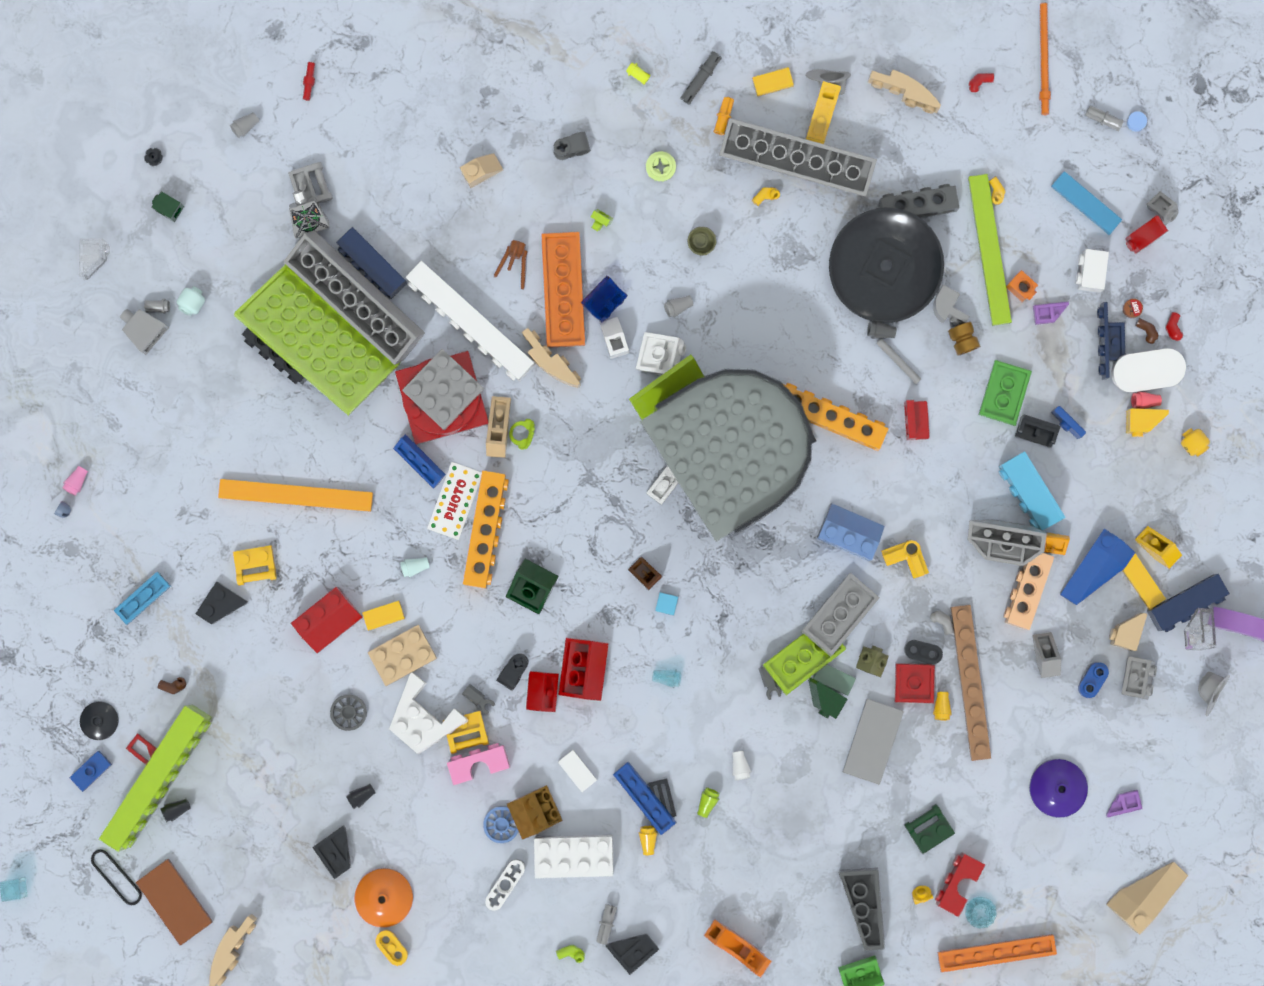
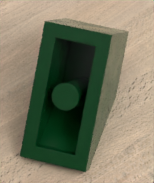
(825, 699)

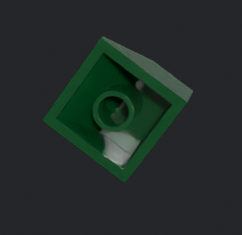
(531, 586)

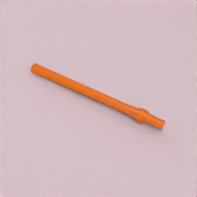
(1044, 94)

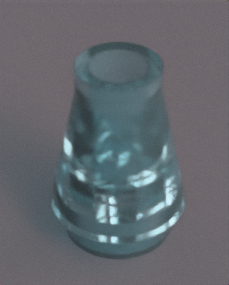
(667, 677)

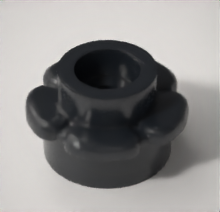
(153, 161)

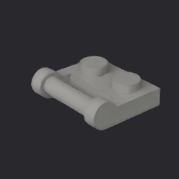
(301, 181)

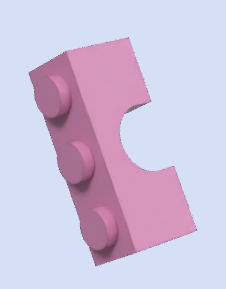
(461, 768)

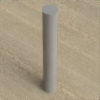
(898, 360)

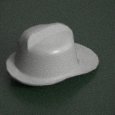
(837, 78)
(1210, 688)

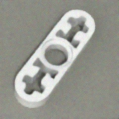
(517, 875)

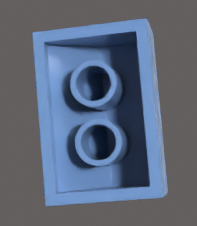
(851, 532)

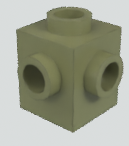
(872, 661)

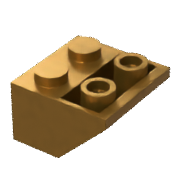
(534, 812)

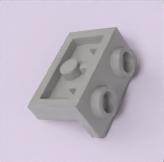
(1139, 678)

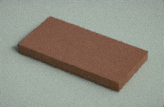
(174, 902)

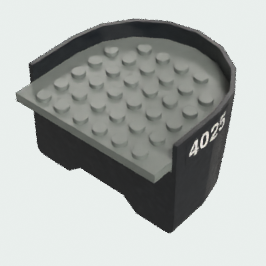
(733, 446)

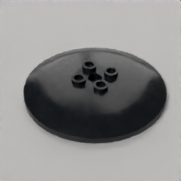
(894, 237)

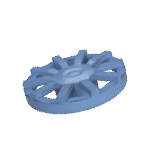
(500, 825)

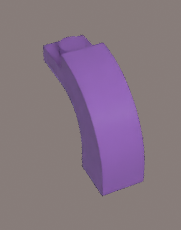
(1239, 623)

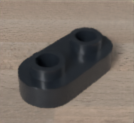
(922, 652)

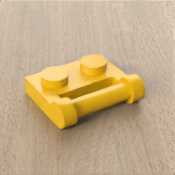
(253, 559)
(473, 725)

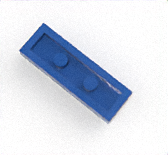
(419, 461)

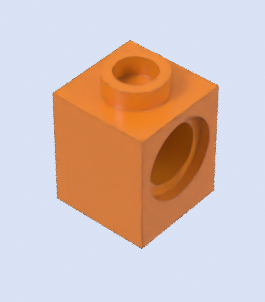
(1013, 286)

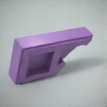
(1048, 312)
(1125, 803)

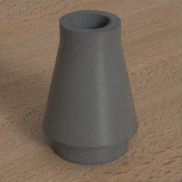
(880, 330)

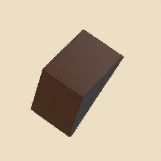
(645, 573)

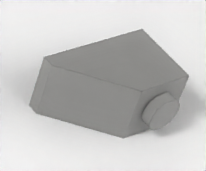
(1047, 655)

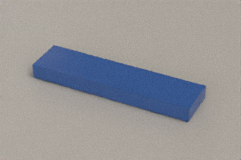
(644, 798)

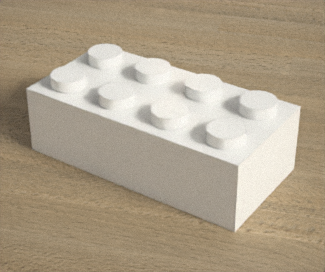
(573, 856)

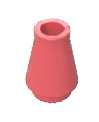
(1145, 400)

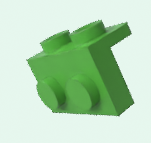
(862, 973)

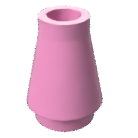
(75, 481)

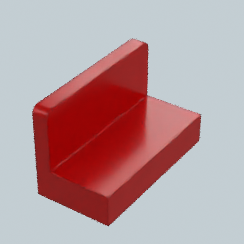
(916, 420)
(542, 691)

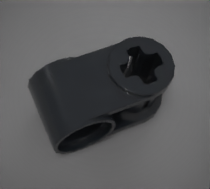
(511, 674)

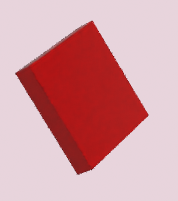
(914, 683)

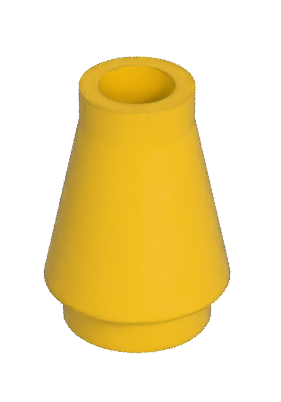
(942, 707)
(648, 839)

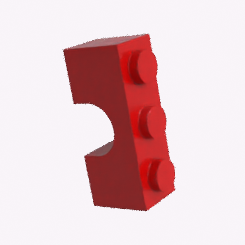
(964, 867)

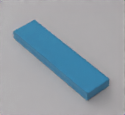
(1086, 203)

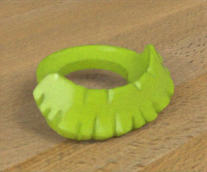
(529, 425)

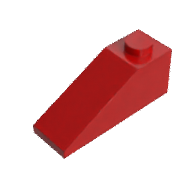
(1146, 235)

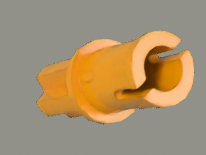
(723, 116)

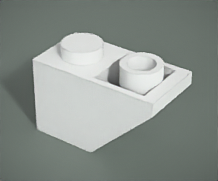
(614, 337)

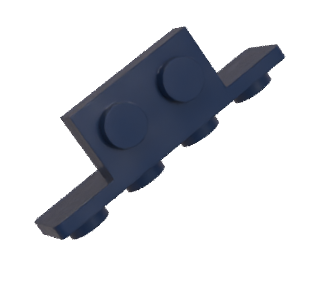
(1112, 340)

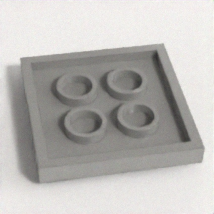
(443, 389)

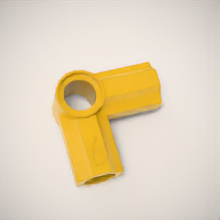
(915, 561)

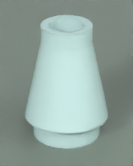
(414, 566)

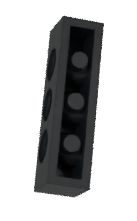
(266, 352)

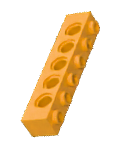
(837, 426)
(488, 480)

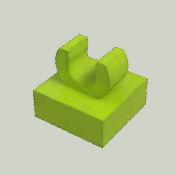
(600, 219)

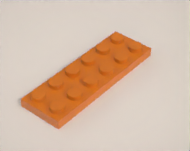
(563, 289)

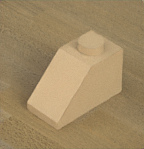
(480, 169)
(1128, 633)

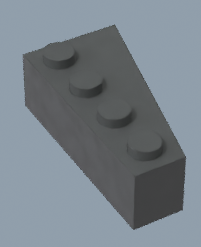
(864, 897)

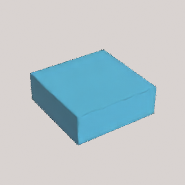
(666, 603)

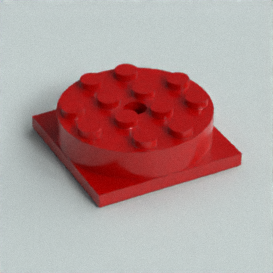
(421, 425)

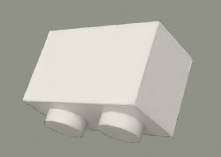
(1092, 270)

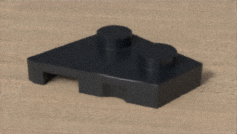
(334, 852)
(633, 951)

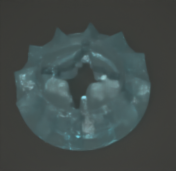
(980, 903)

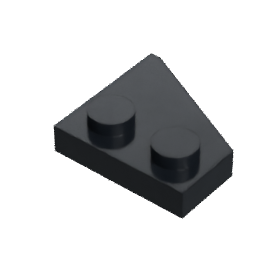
(219, 603)

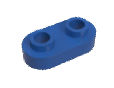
(1093, 679)

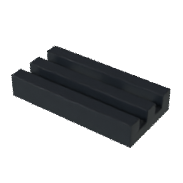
(658, 783)

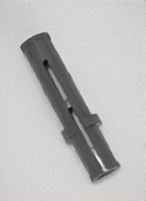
(705, 71)

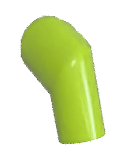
(571, 951)

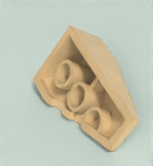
(1146, 898)

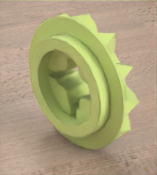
(667, 160)

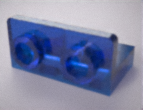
(604, 299)

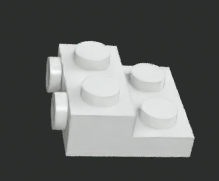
(659, 353)

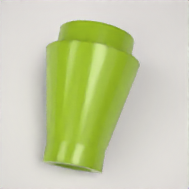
(707, 802)

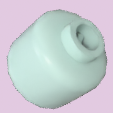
(190, 301)

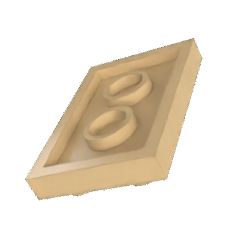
(402, 655)

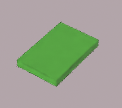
(1005, 393)

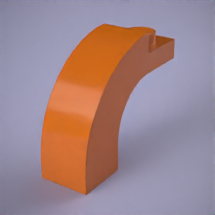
(738, 947)

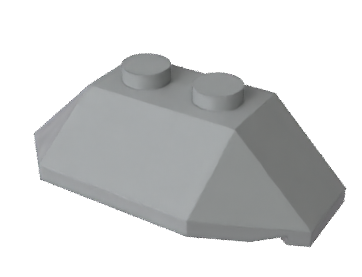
(1006, 541)

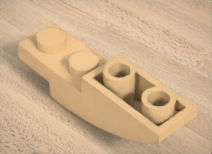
(913, 92)
(553, 366)
(225, 955)

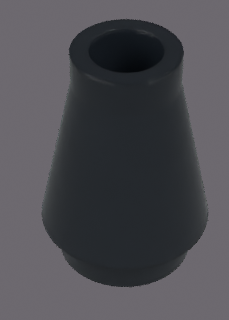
(360, 796)
(175, 809)

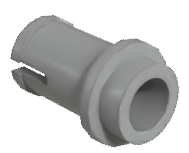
(157, 306)

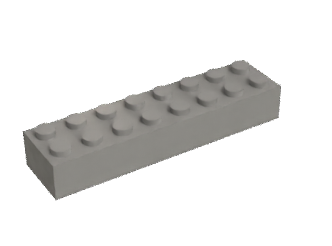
(797, 157)
(354, 297)

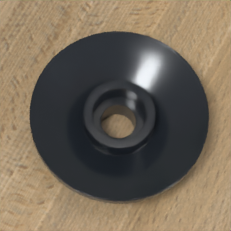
(108, 720)

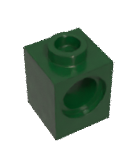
(167, 206)

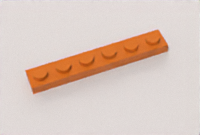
(997, 953)

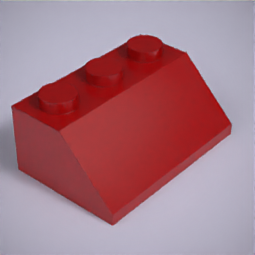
(326, 620)
(583, 669)

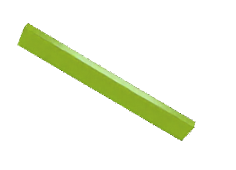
(989, 249)

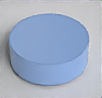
(1136, 121)

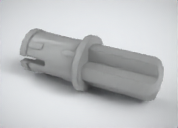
(1104, 118)
(606, 924)

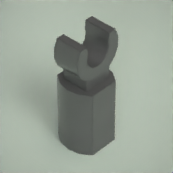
(769, 683)
(477, 697)

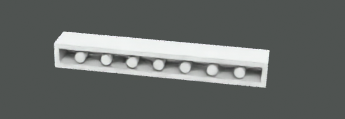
(470, 321)

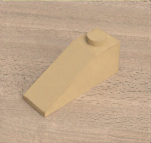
(498, 427)

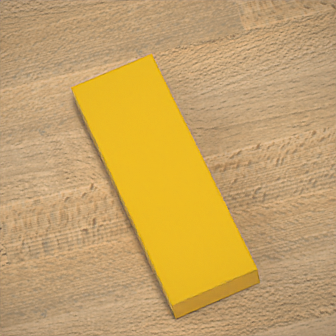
(1143, 583)

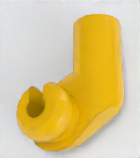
(998, 191)
(767, 193)

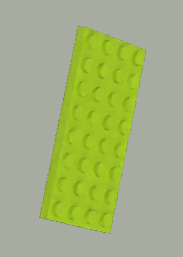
(315, 339)

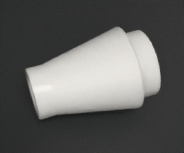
(740, 766)

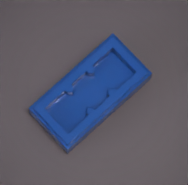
(1067, 422)
(90, 771)

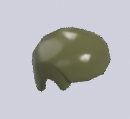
(701, 240)

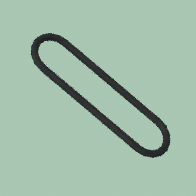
(109, 882)

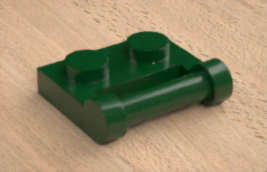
(931, 835)

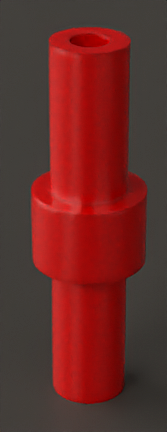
(308, 81)

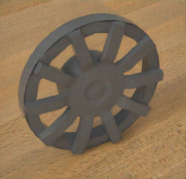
(348, 712)

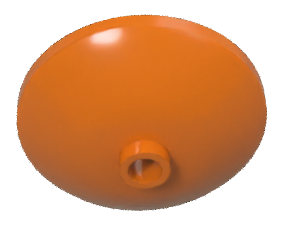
(396, 892)

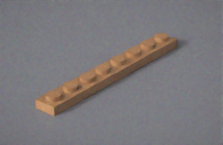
(970, 683)

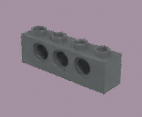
(946, 192)

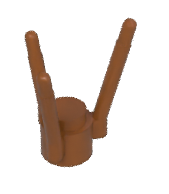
(515, 251)

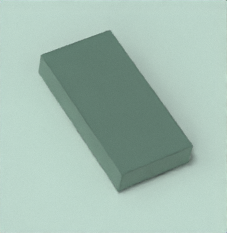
(835, 679)

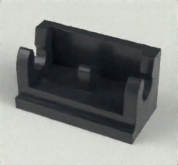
(1037, 431)

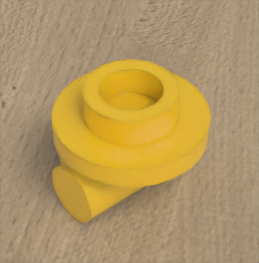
(921, 894)

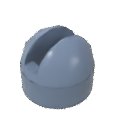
(63, 510)

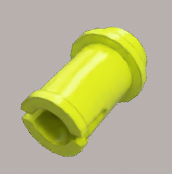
(638, 73)

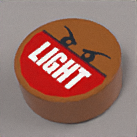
(1132, 308)

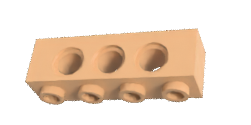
(1024, 620)

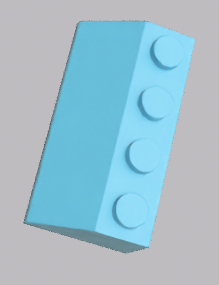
(1031, 491)

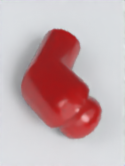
(980, 78)
(1172, 327)

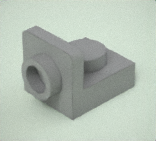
(1163, 207)

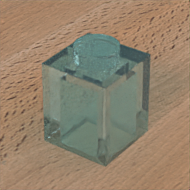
(13, 889)

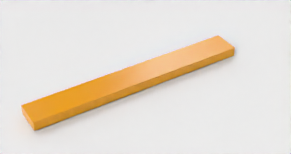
(295, 495)

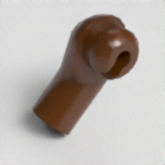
(1152, 334)
(174, 687)

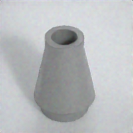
(244, 124)
(678, 305)

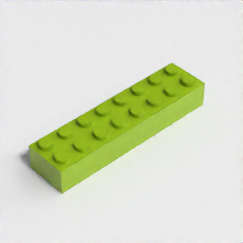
(155, 778)

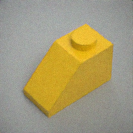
(1143, 420)
(1159, 547)

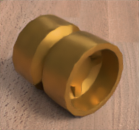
(964, 340)

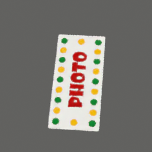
(455, 500)

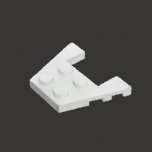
(415, 724)

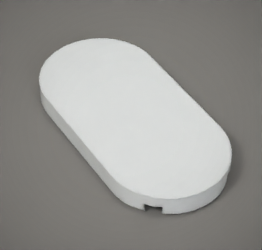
(1148, 370)

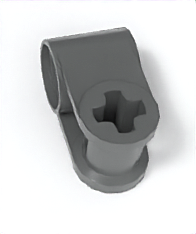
(574, 146)

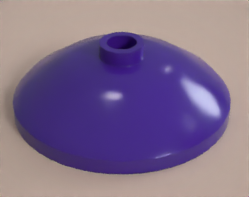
(1045, 786)

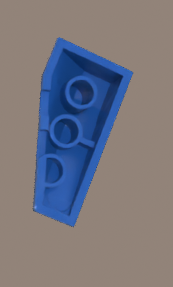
(1103, 562)

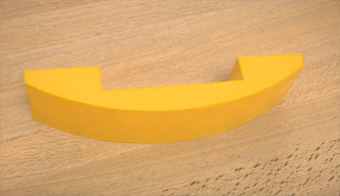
(823, 112)

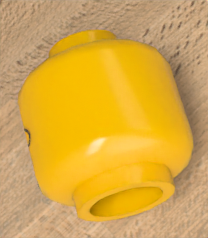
(1195, 442)

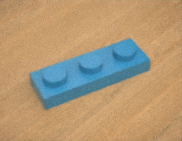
(142, 598)

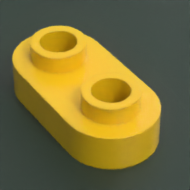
(391, 947)

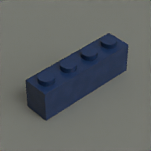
(371, 262)
(1185, 603)

